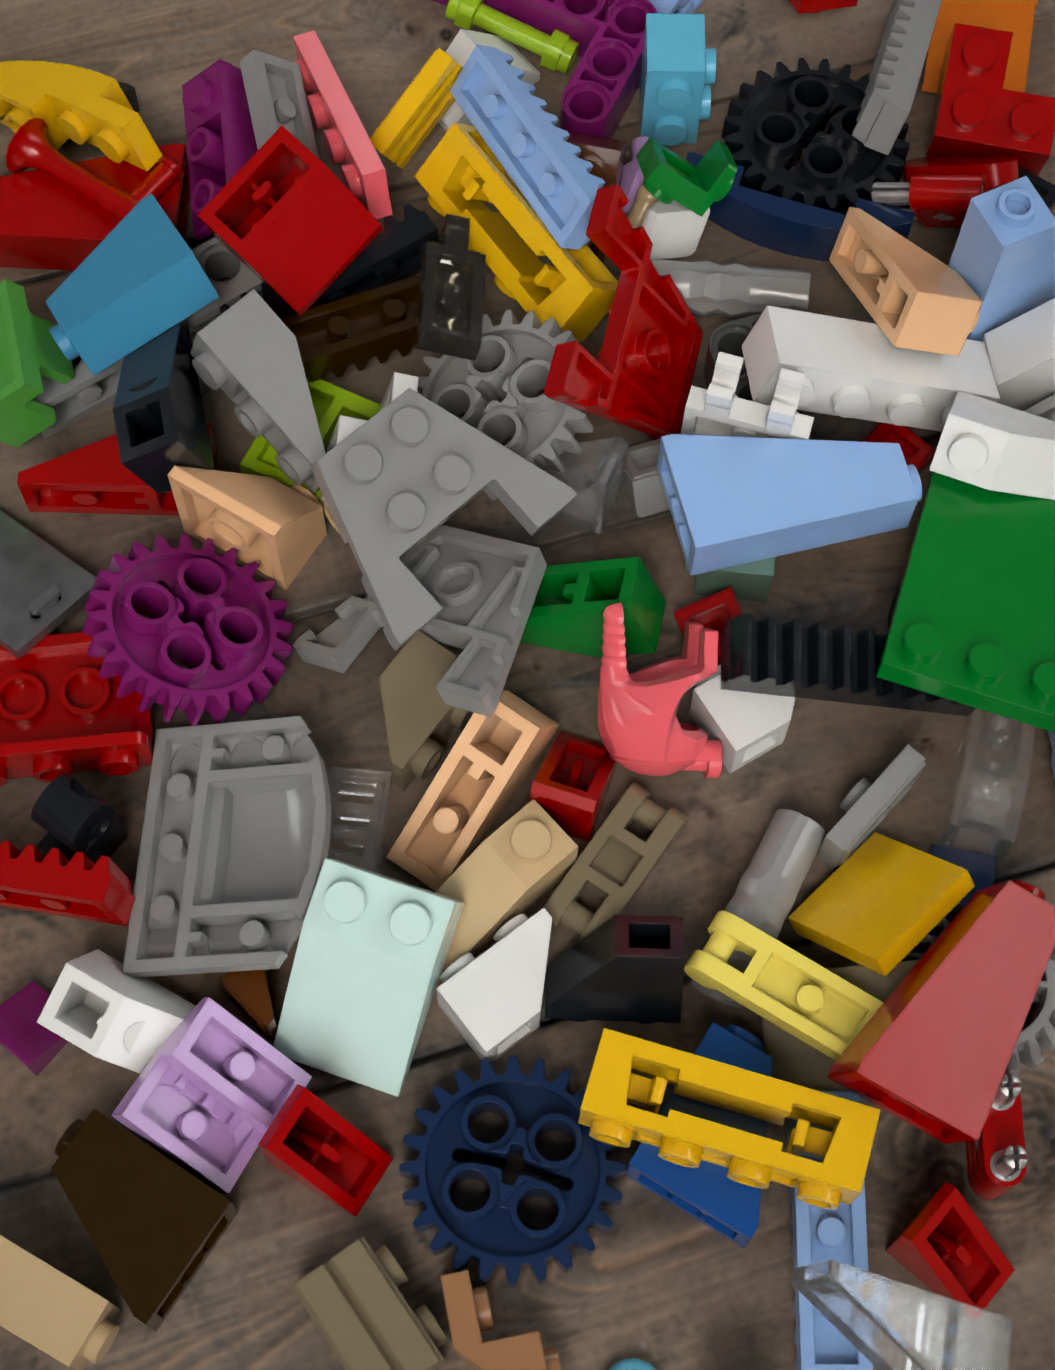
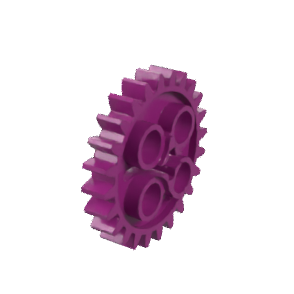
(187, 629)

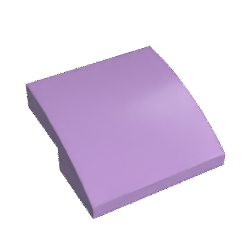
(210, 1095)

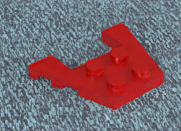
(649, 340)

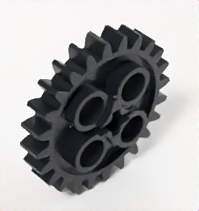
(791, 113)

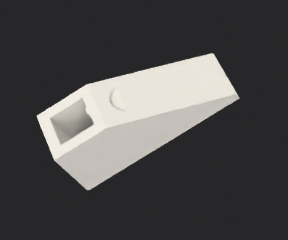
(112, 1012)

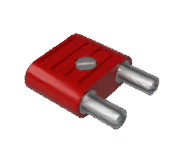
(934, 198)
(999, 1155)

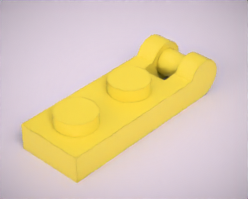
(782, 986)

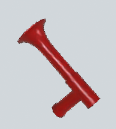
(32, 149)

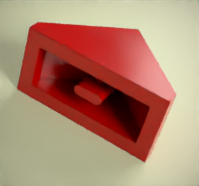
(574, 783)
(324, 1151)
(952, 1250)

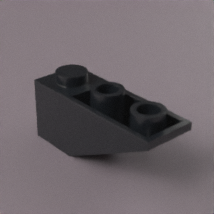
(161, 410)

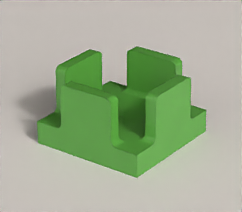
(25, 355)

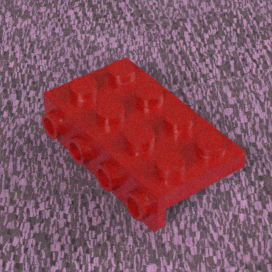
(66, 717)

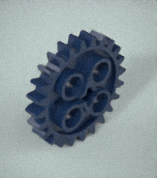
(495, 1232)

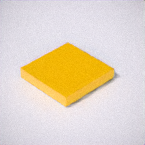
(881, 903)

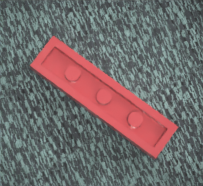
(344, 132)

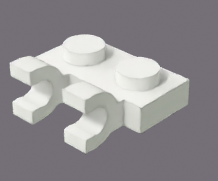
(722, 413)

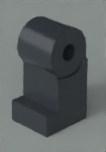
(77, 820)

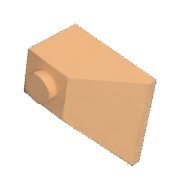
(254, 515)

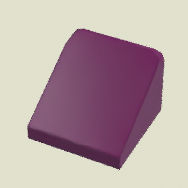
(23, 1035)

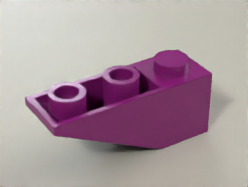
(217, 134)

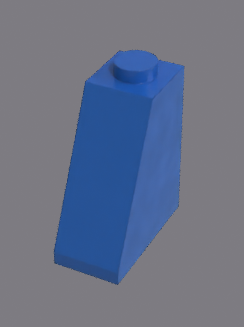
(706, 1190)

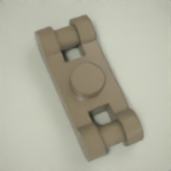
(616, 862)

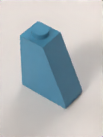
(128, 290)

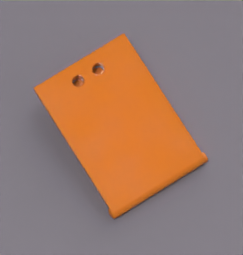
(1003, 15)

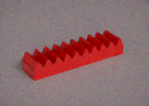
(63, 885)

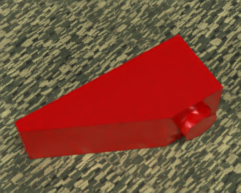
(95, 482)

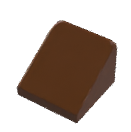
(253, 998)

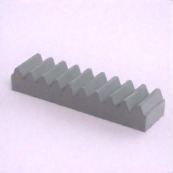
(896, 73)

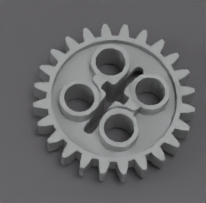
(504, 400)

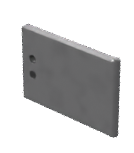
(34, 584)

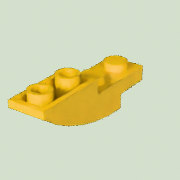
(75, 106)

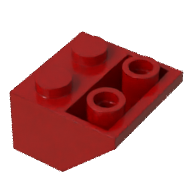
(290, 221)

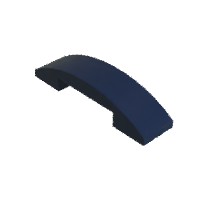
(788, 224)

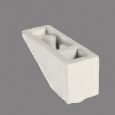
(997, 448)

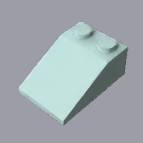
(365, 975)

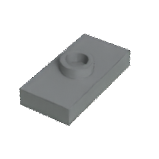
(869, 805)

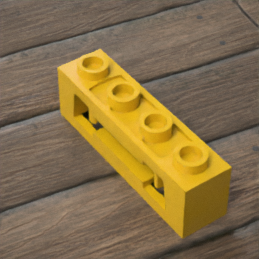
(459, 179)
(749, 1157)

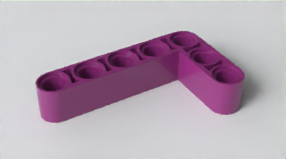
(610, 53)

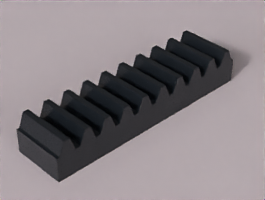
(387, 259)
(816, 665)

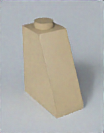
(53, 1309)

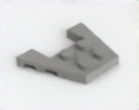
(404, 480)
(486, 603)

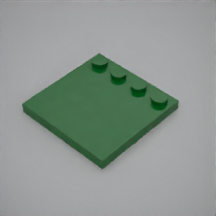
(978, 603)

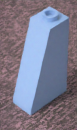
(1007, 253)
(780, 496)

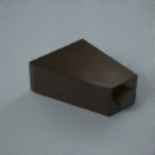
(141, 1213)

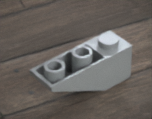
(263, 374)

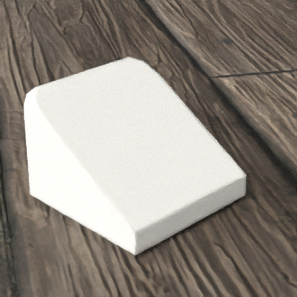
(673, 229)

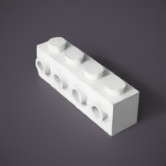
(859, 372)

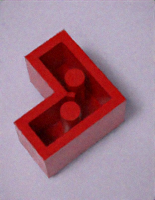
(975, 111)

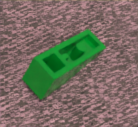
(573, 600)

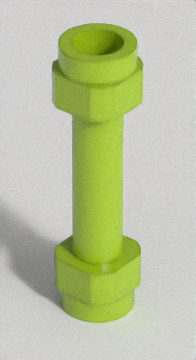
(556, 50)

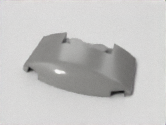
(228, 847)

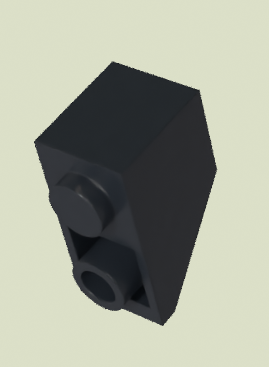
(621, 973)

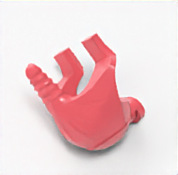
(640, 708)

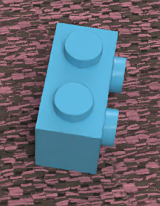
(674, 77)

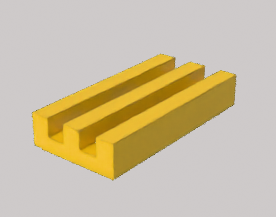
(417, 110)

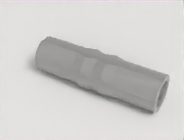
(735, 288)
(772, 882)

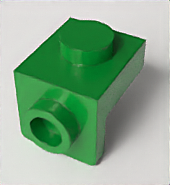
(674, 178)

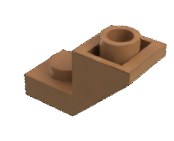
(470, 1314)

